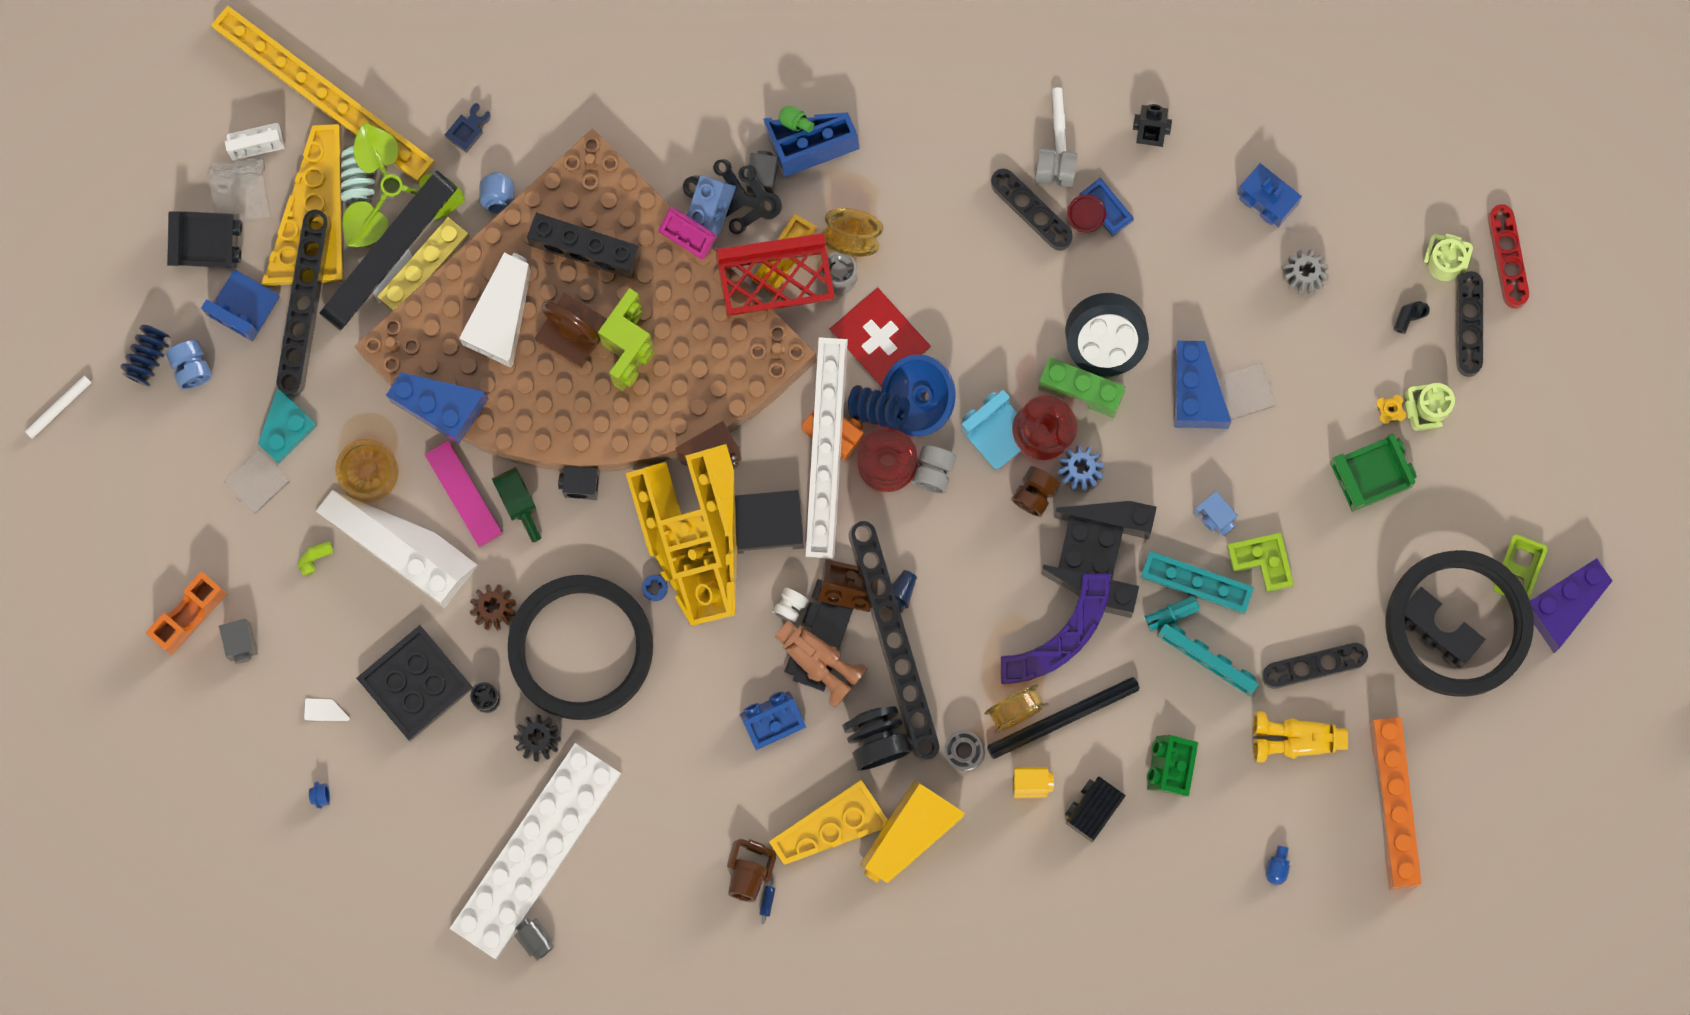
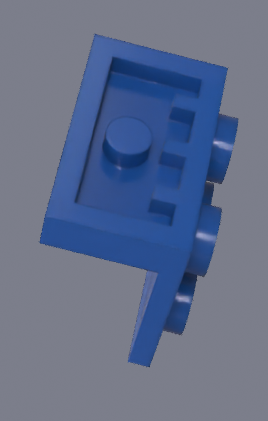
(242, 305)

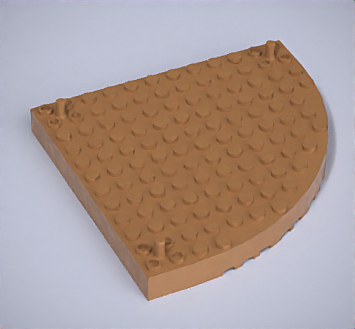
(568, 415)

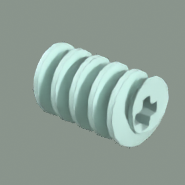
(354, 179)

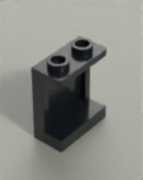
(203, 239)
(768, 521)

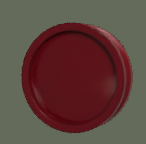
(1086, 213)

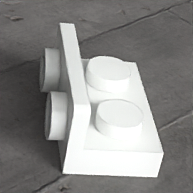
(254, 141)

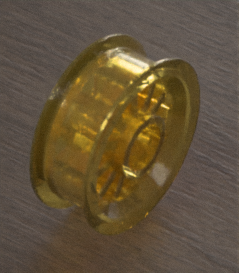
(852, 232)
(361, 447)
(1016, 708)

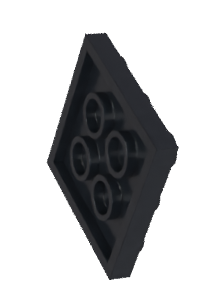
(414, 683)

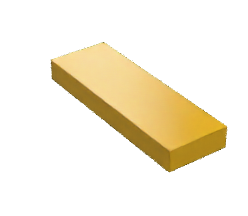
(795, 228)

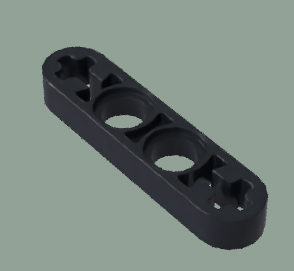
(1029, 211)
(1473, 324)
(1313, 661)

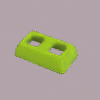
(1528, 574)

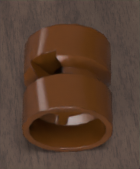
(1042, 484)

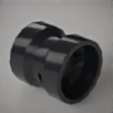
(485, 693)

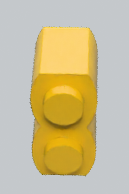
(1032, 782)

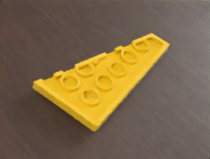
(315, 188)

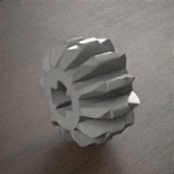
(1295, 271)

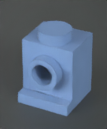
(1216, 514)

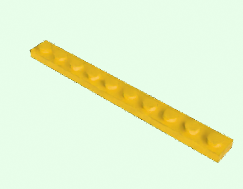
(315, 87)

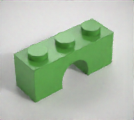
(1067, 380)

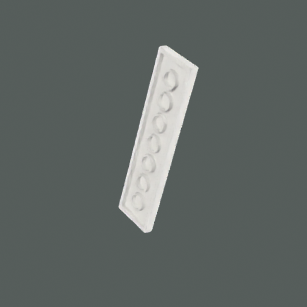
(535, 851)

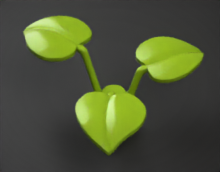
(373, 151)

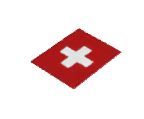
(878, 335)

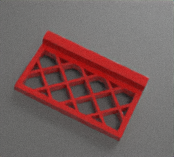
(774, 251)

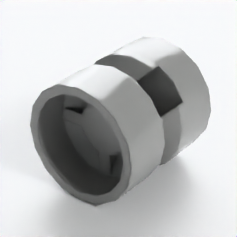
(1056, 167)
(842, 271)
(934, 466)

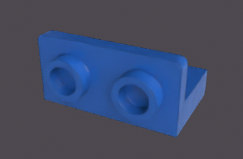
(772, 719)

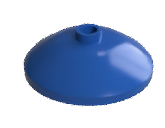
(912, 379)

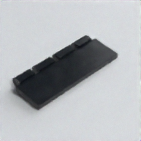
(829, 625)

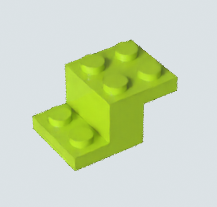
(626, 340)

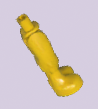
(1303, 738)

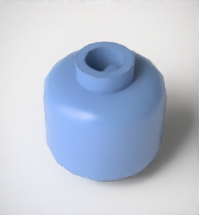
(496, 192)

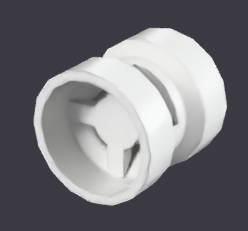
(790, 605)

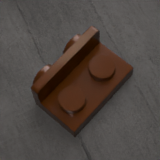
(844, 586)

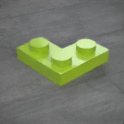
(1268, 554)

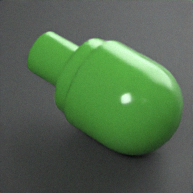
(795, 119)

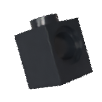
(579, 482)

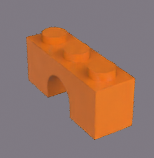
(198, 602)

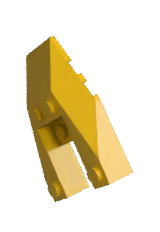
(697, 546)

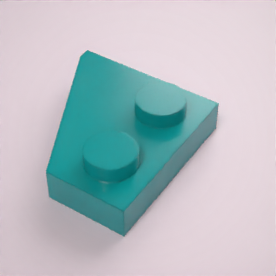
(284, 427)

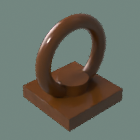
(570, 329)

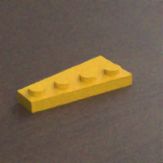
(839, 820)

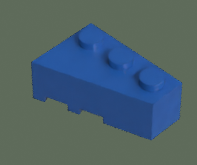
(800, 150)
(1197, 389)
(438, 404)

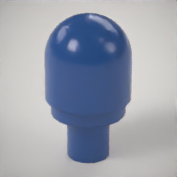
(1278, 867)

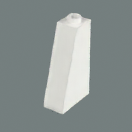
(499, 312)

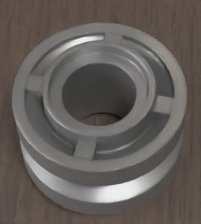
(976, 757)

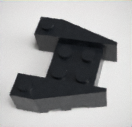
(1094, 544)

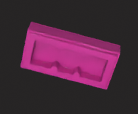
(687, 233)

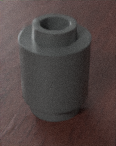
(534, 938)

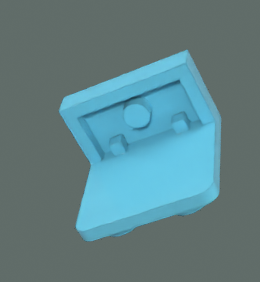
(992, 429)

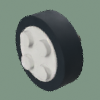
(1107, 334)

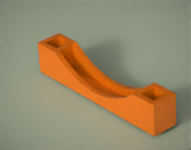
(1399, 826)

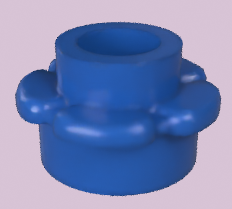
(319, 795)

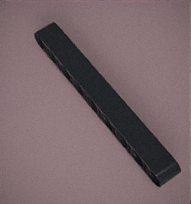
(890, 654)

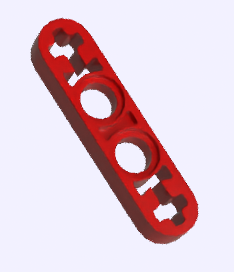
(1508, 256)

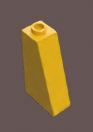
(909, 831)

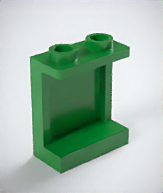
(1373, 472)

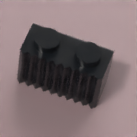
(1094, 809)

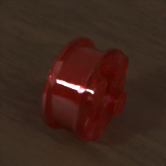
(1055, 416)
(881, 443)

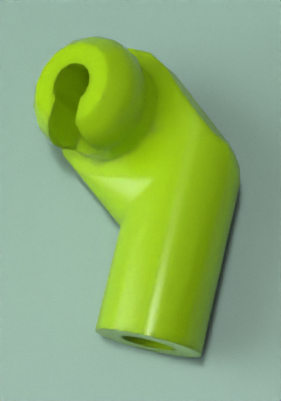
(311, 555)

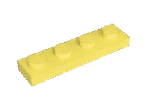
(424, 263)

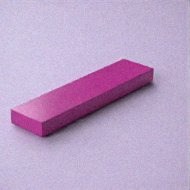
(463, 494)

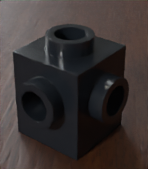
(1152, 125)

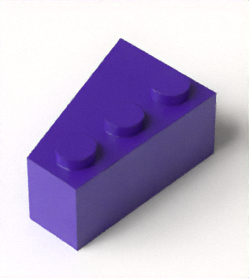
(1567, 603)

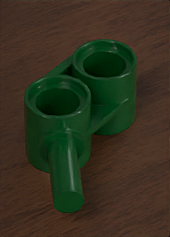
(517, 500)

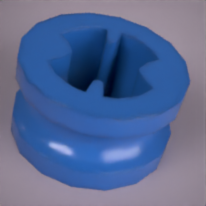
(648, 583)

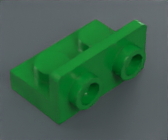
(1172, 765)

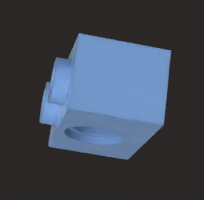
(711, 203)

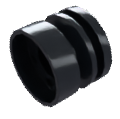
(877, 738)

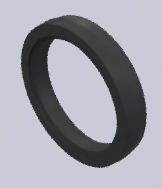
(552, 591)
(1517, 600)

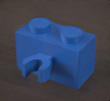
(1268, 195)

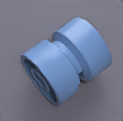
(189, 366)

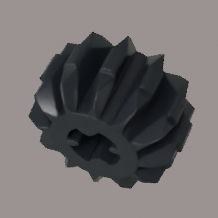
(531, 731)

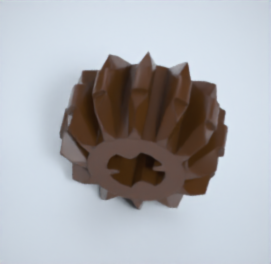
(496, 616)

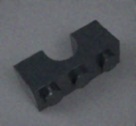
(1456, 645)

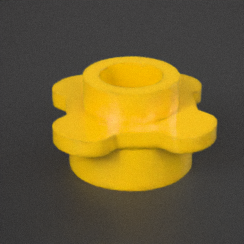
(1384, 405)

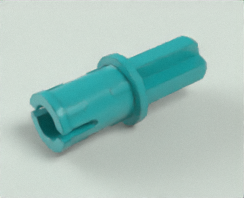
(1172, 613)

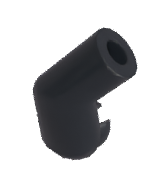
(1410, 313)

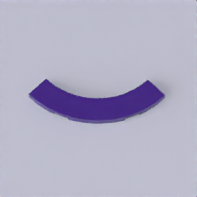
(1068, 641)

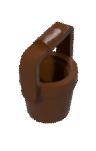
(748, 875)

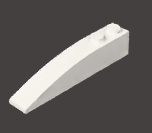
(404, 547)

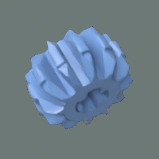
(1070, 469)

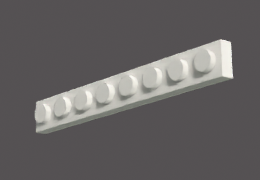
(826, 447)

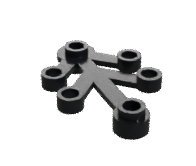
(740, 197)

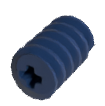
(144, 354)
(878, 407)

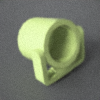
(1448, 257)
(1432, 405)

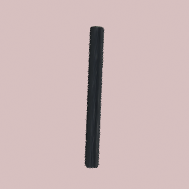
(1063, 717)

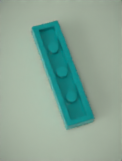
(1197, 582)
(1218, 664)

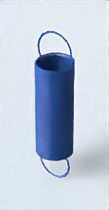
(767, 901)

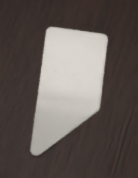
(323, 710)

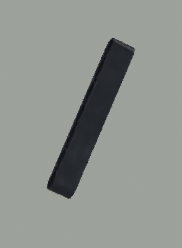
(388, 250)
(299, 290)

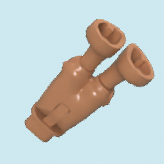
(815, 656)

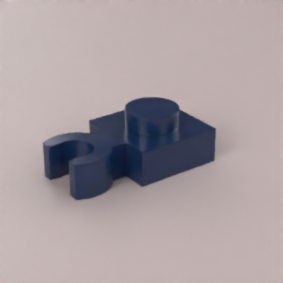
(466, 131)

